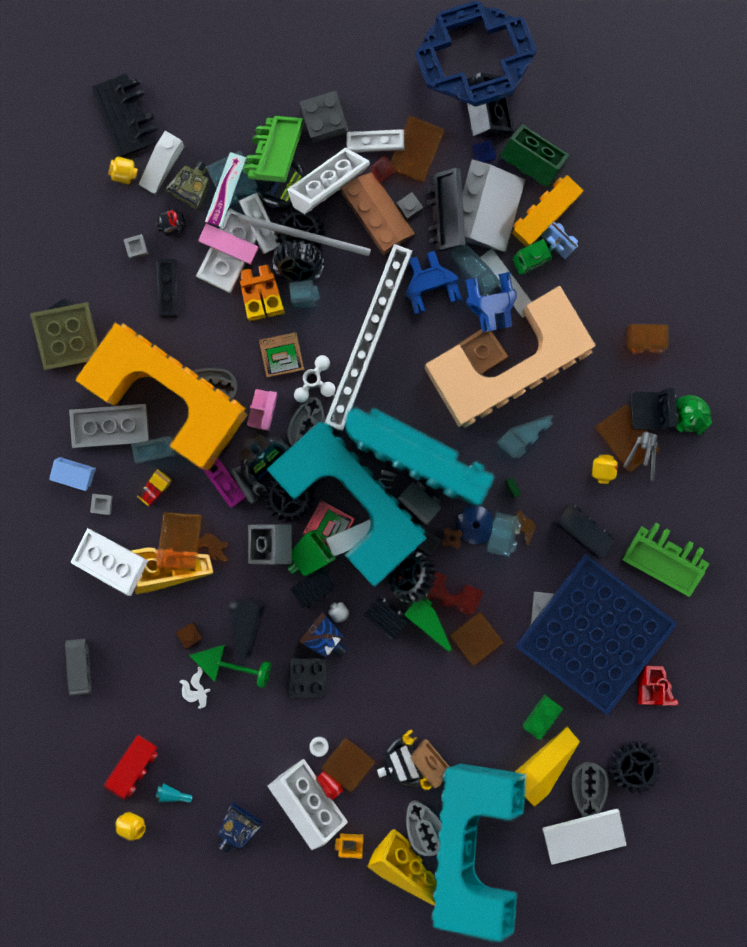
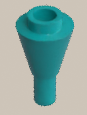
(169, 794)

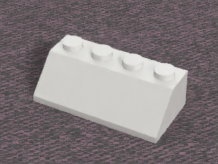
(326, 180)
(307, 804)

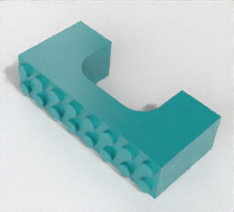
(390, 531)
(460, 897)

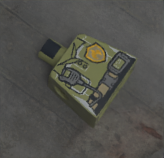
(190, 185)

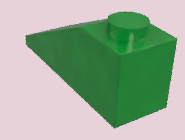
(425, 617)

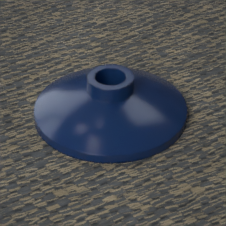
(465, 522)

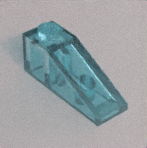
(475, 267)

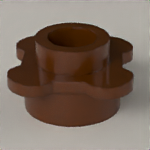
(448, 542)

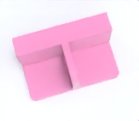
(262, 409)

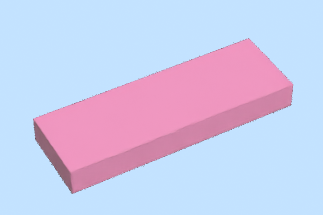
(228, 244)

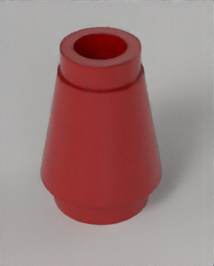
(329, 785)

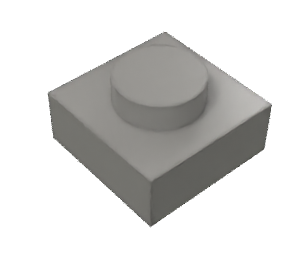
(409, 205)
(135, 246)
(101, 504)

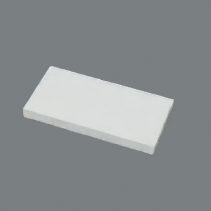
(221, 268)
(109, 561)
(584, 836)

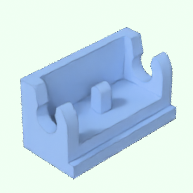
(72, 473)

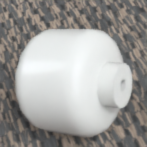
(338, 612)

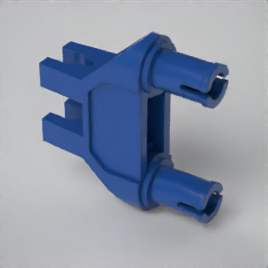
(429, 280)
(493, 305)

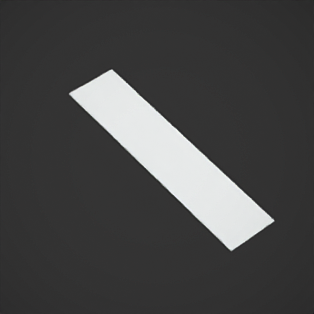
(498, 267)

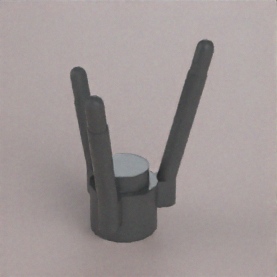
(648, 443)

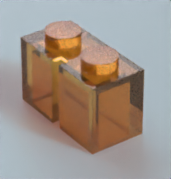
(647, 336)

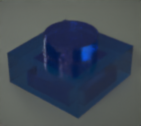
(484, 151)

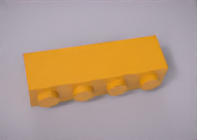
(547, 211)

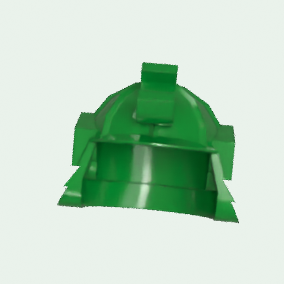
(693, 414)

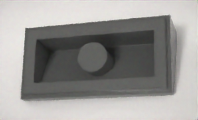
(245, 486)

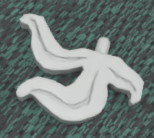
(192, 696)

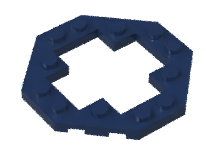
(457, 85)

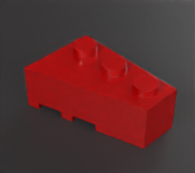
(131, 768)

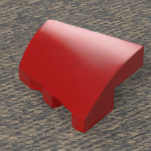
(654, 687)

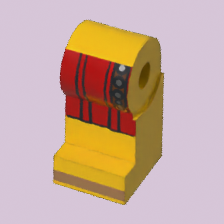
(154, 487)

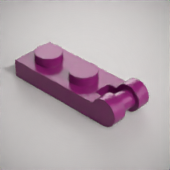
(225, 484)

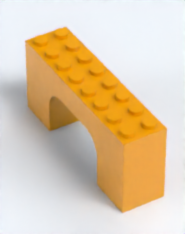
(126, 358)

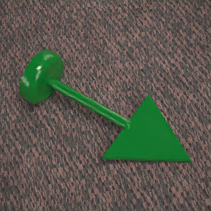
(211, 661)

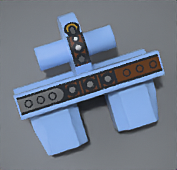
(559, 240)

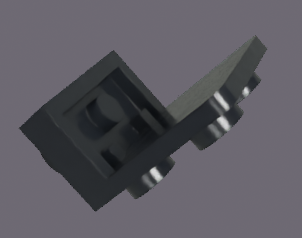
(653, 410)

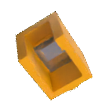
(350, 845)

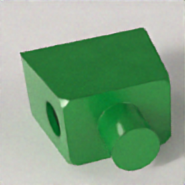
(532, 257)
(310, 554)

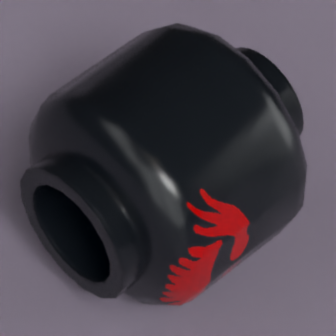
(170, 222)

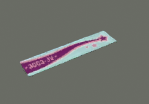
(225, 189)

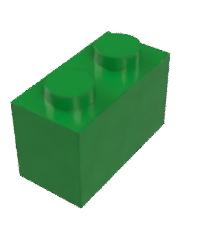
(542, 717)

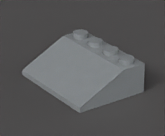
(490, 205)

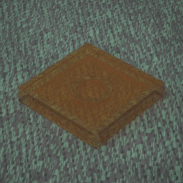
(476, 638)
(348, 764)

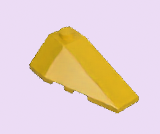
(155, 579)
(547, 765)
(400, 866)

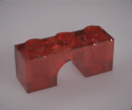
(466, 599)

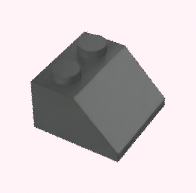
(419, 502)

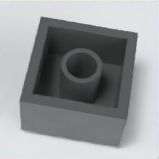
(324, 117)
(269, 544)

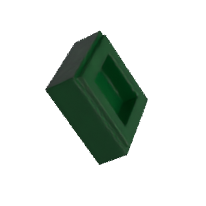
(512, 487)

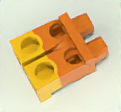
(260, 287)

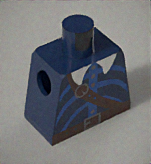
(324, 637)

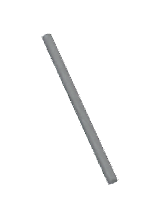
(304, 235)

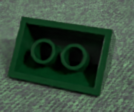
(534, 155)

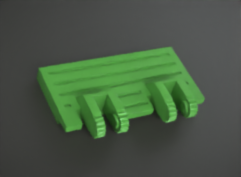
(275, 149)
(665, 562)

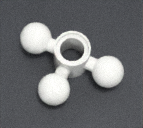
(327, 389)

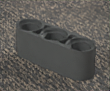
(78, 667)

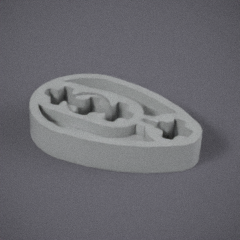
(415, 835)

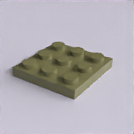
(65, 335)

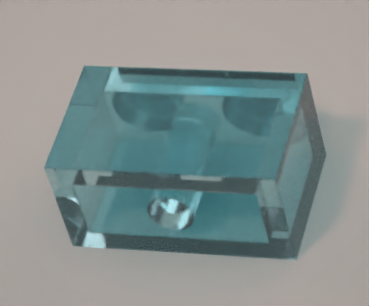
(303, 294)
(153, 450)
(503, 534)

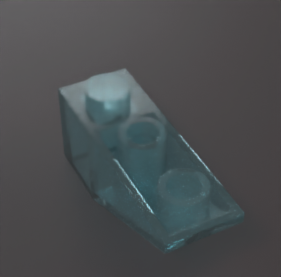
(517, 438)

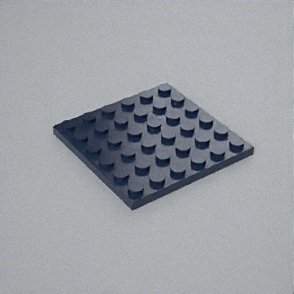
(596, 634)

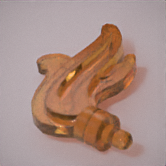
(527, 526)
(214, 545)

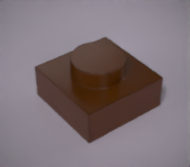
(189, 635)

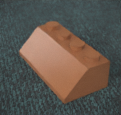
(377, 212)

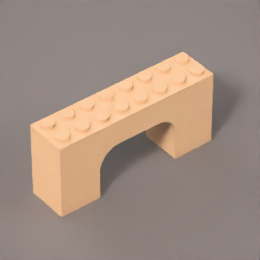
(560, 342)

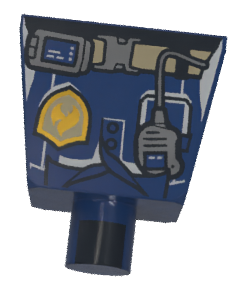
(237, 827)

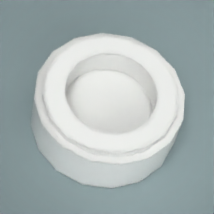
(319, 746)

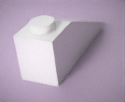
(161, 162)

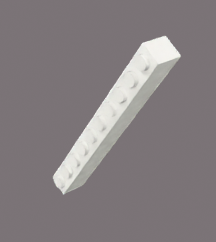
(368, 336)

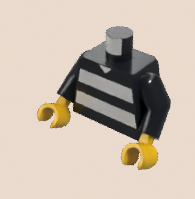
(400, 765)

